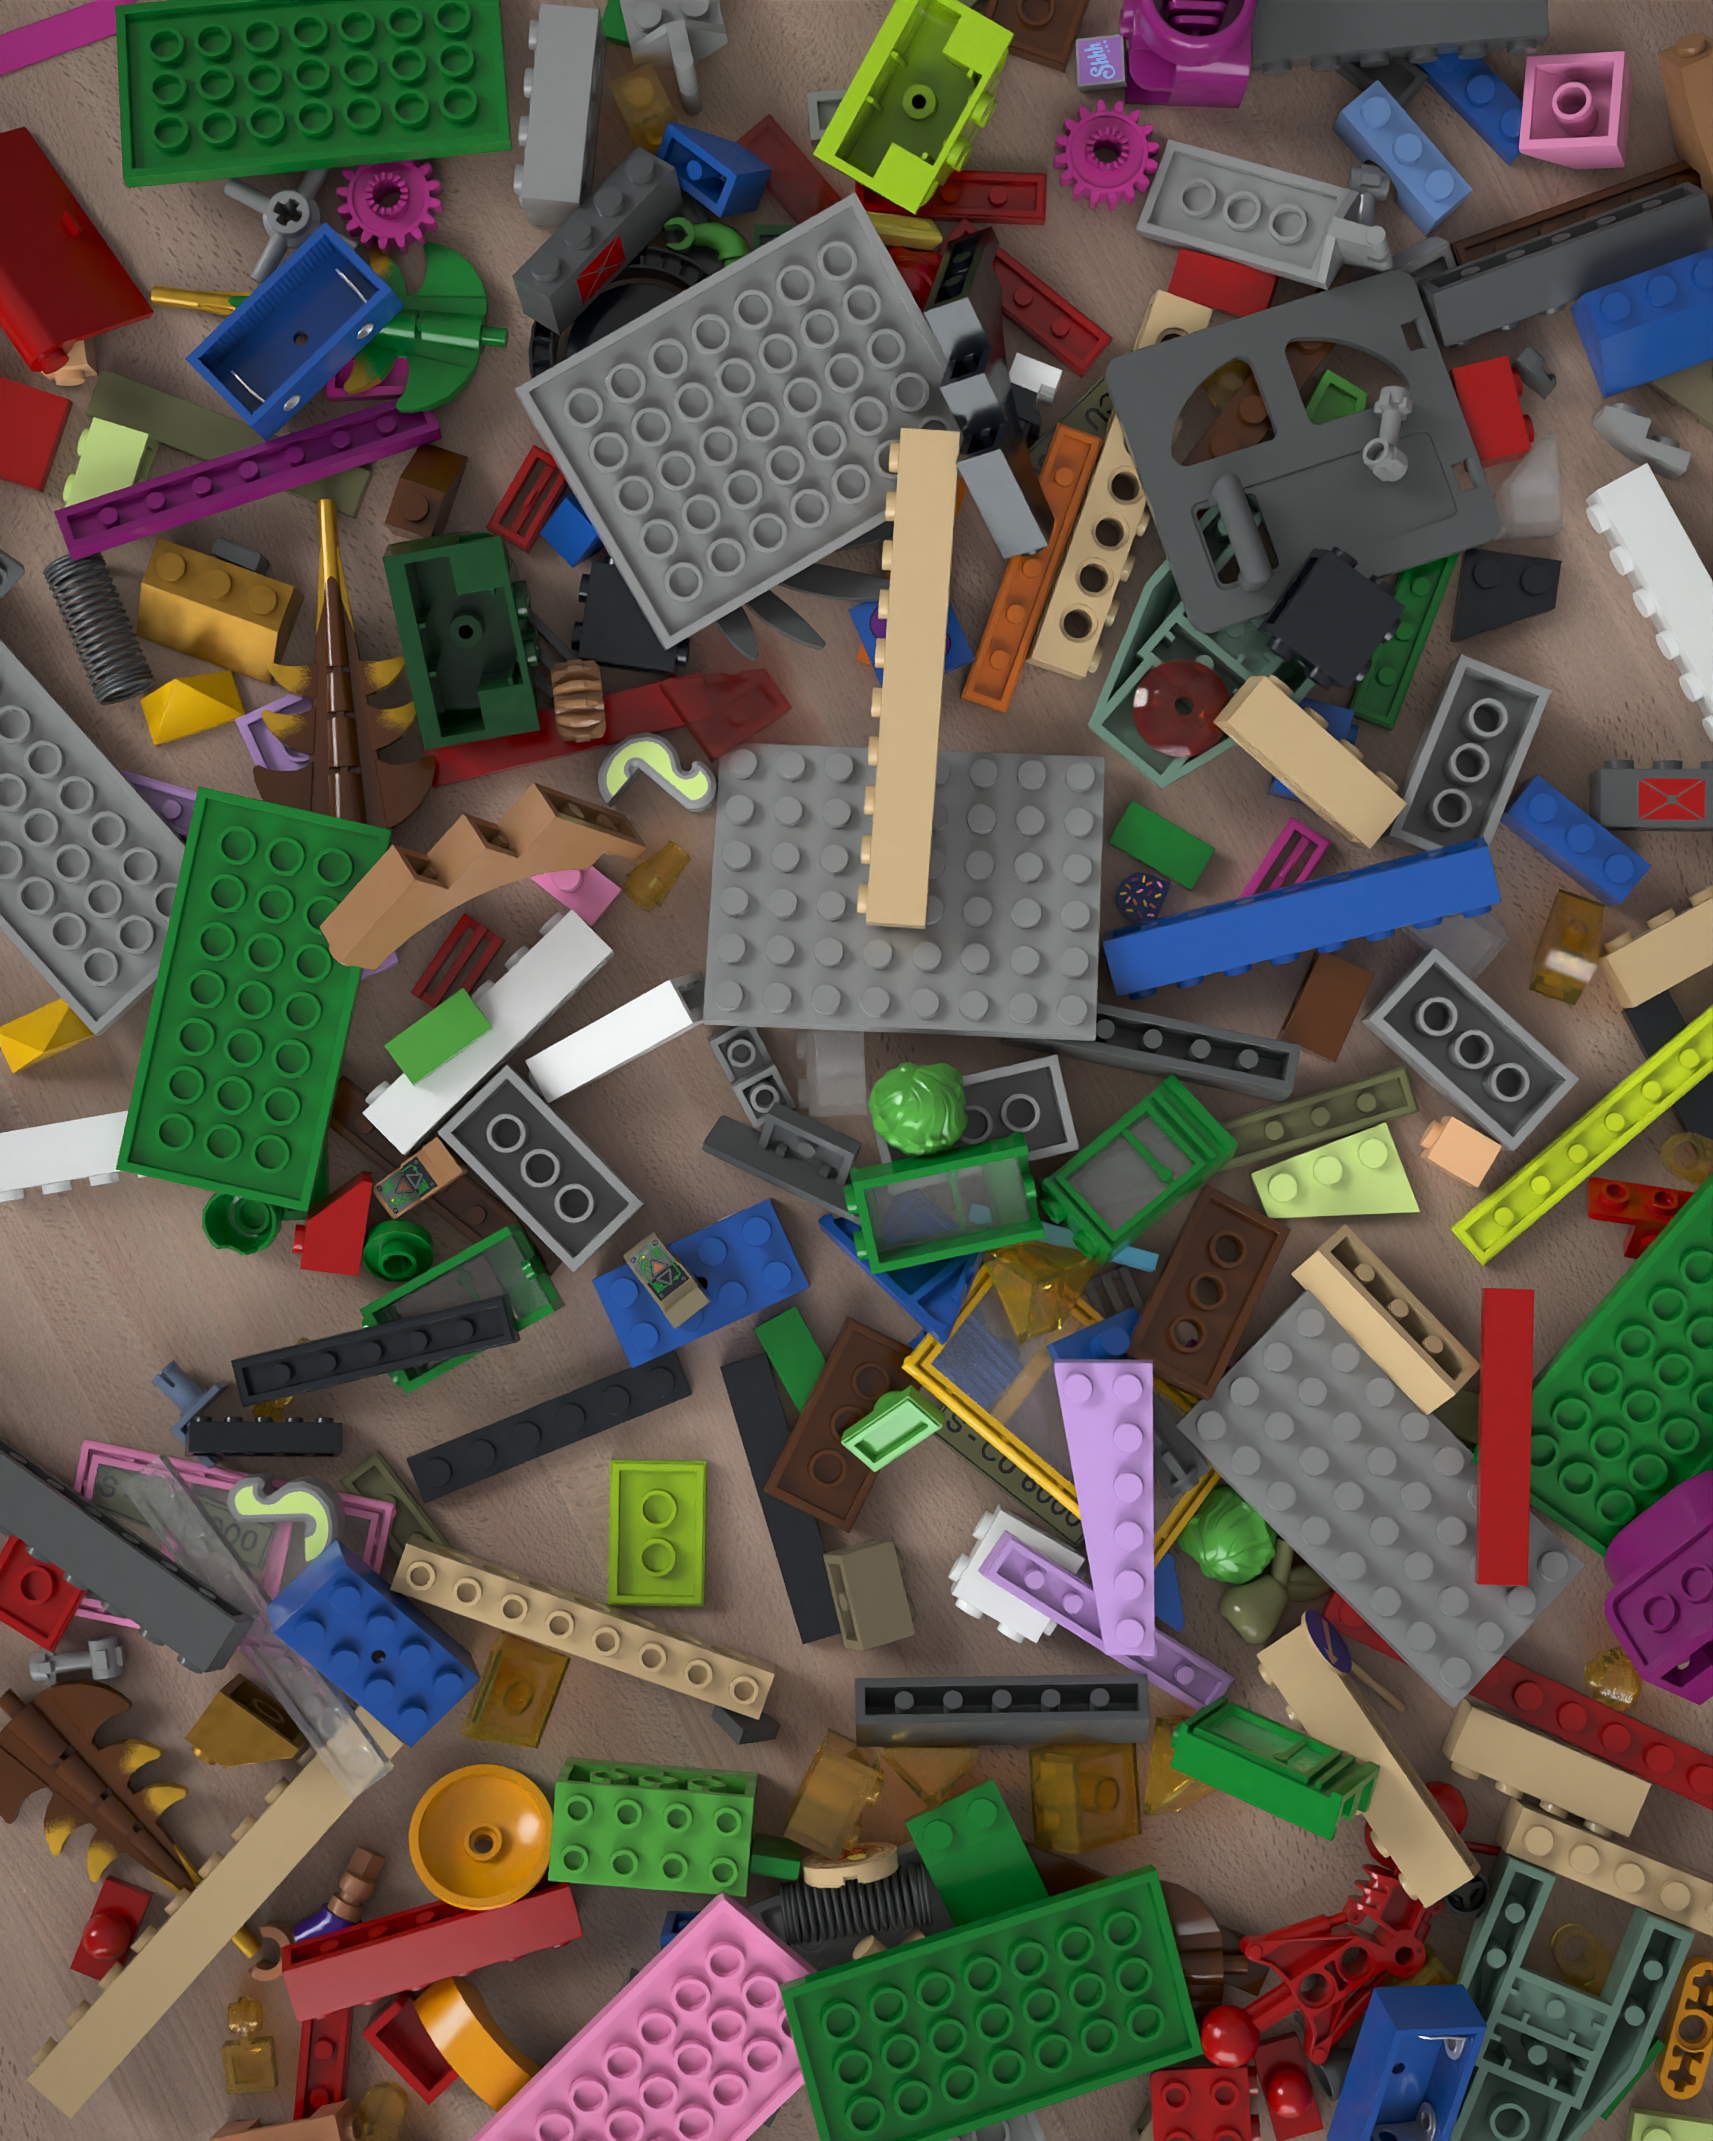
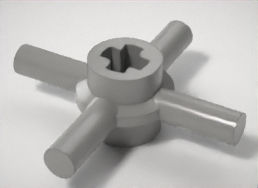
(275, 209)

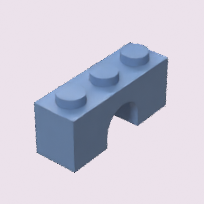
(1424, 179)

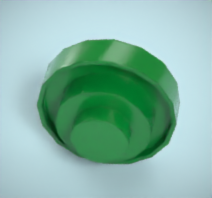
(397, 1250)

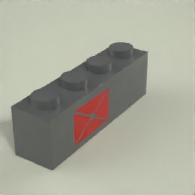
(598, 240)
(1652, 798)

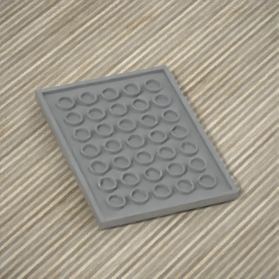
(746, 419)
(1007, 909)

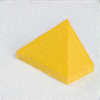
(192, 706)
(41, 1035)

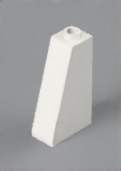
(619, 1037)

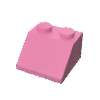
(1577, 109)

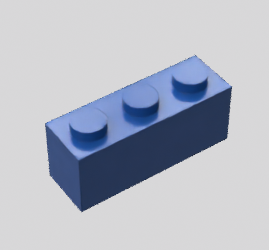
(1573, 841)

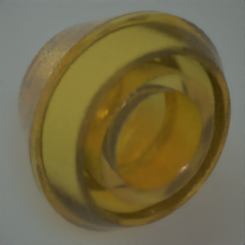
(1613, 1679)

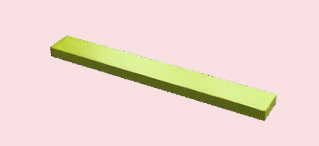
(1589, 1141)

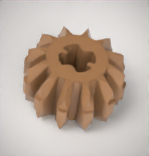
(578, 700)

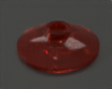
(1160, 722)

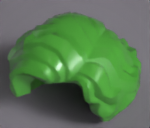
(919, 1108)
(1228, 1537)

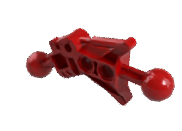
(1317, 1947)

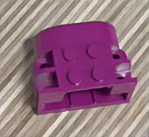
(1187, 51)
(1666, 1590)

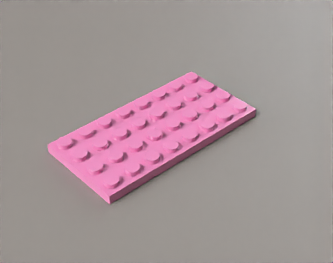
(680, 2051)

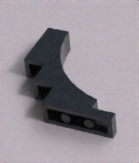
(976, 384)

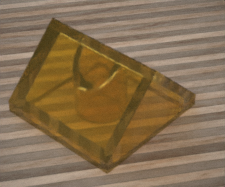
(515, 1693)

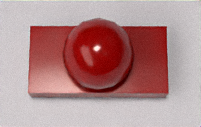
(111, 1927)
(1287, 2087)

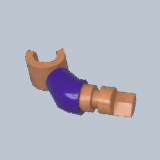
(341, 1912)

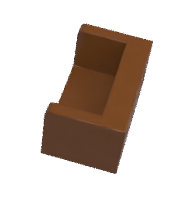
(1325, 1006)

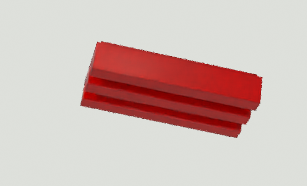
(511, 535)
(444, 953)

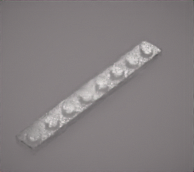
(300, 1688)

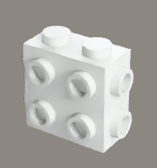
(980, 1595)

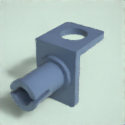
(189, 1399)

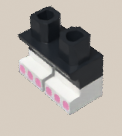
(1031, 383)

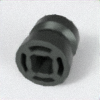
(1469, 1897)

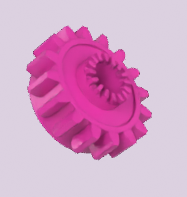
(1109, 131)
(397, 225)

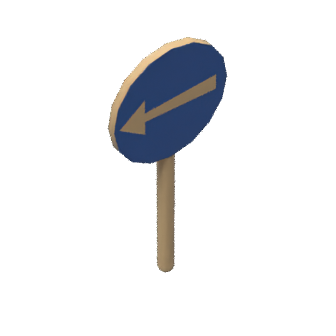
(1335, 1655)

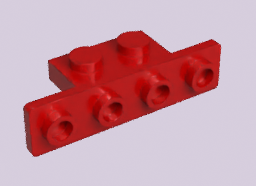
(1638, 1205)

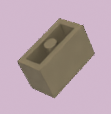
(870, 1594)

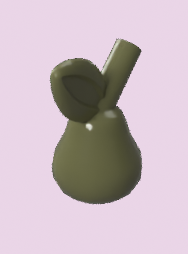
(1257, 1605)

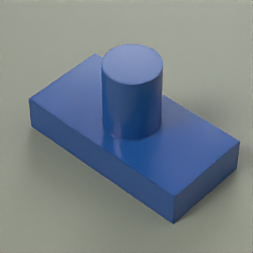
(1099, 1341)

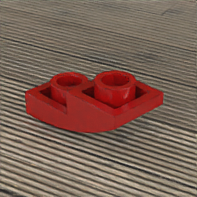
(1222, 284)

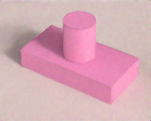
(582, 891)

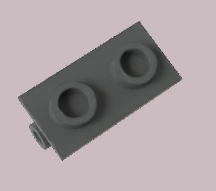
(1175, 1458)

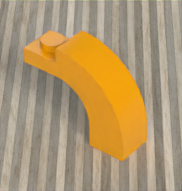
(473, 2041)

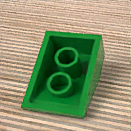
(976, 1854)

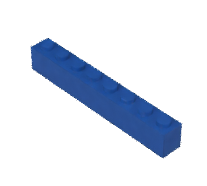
(1302, 918)

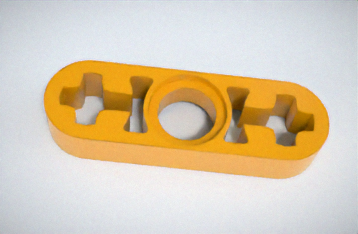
(1669, 2057)

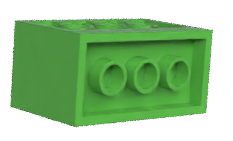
(653, 1826)

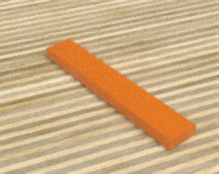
(1029, 578)

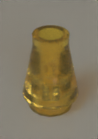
(655, 877)

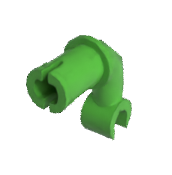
(716, 235)

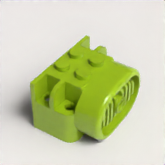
(921, 54)

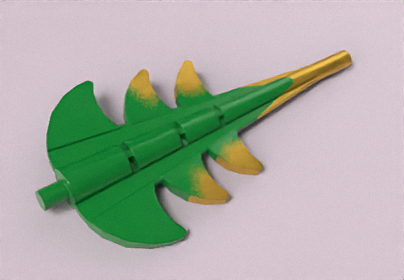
(436, 331)

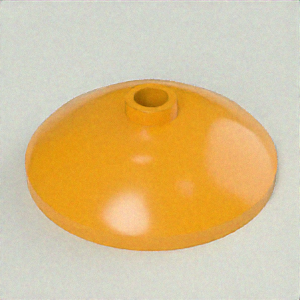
(474, 1807)

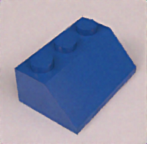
(1648, 323)

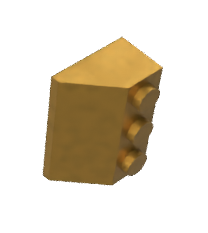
(216, 610)

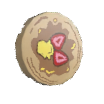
(865, 1863)

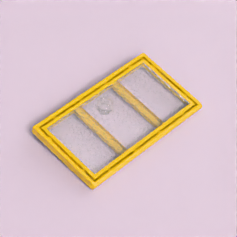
(1015, 1404)

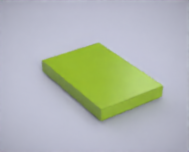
(657, 1532)

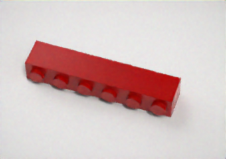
(422, 1947)

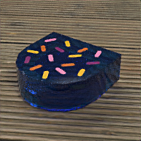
(1141, 896)

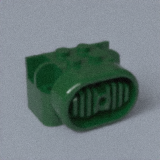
(464, 678)

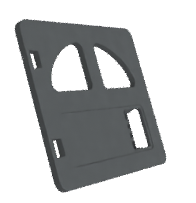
(1311, 475)

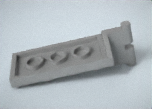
(675, 38)
(1259, 217)

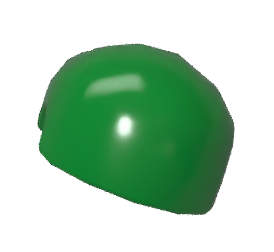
(240, 1223)

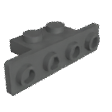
(792, 1155)

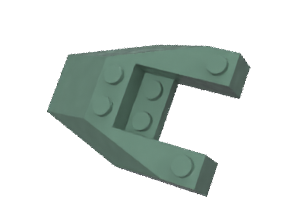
(1163, 633)
(1549, 2047)

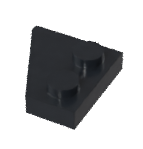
(1501, 590)

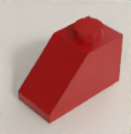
(336, 1229)

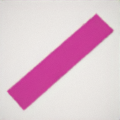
(58, 34)

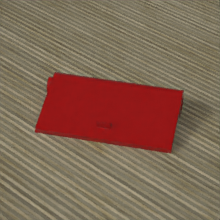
(54, 264)

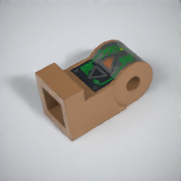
(420, 1178)

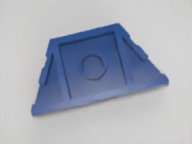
(926, 1291)

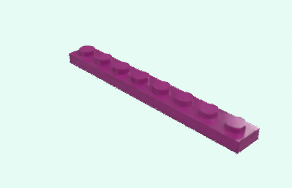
(242, 477)

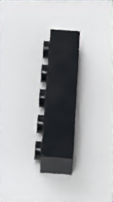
(263, 1438)

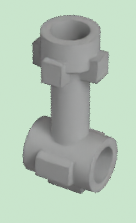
(1372, 187)
(1382, 453)
(103, 1657)

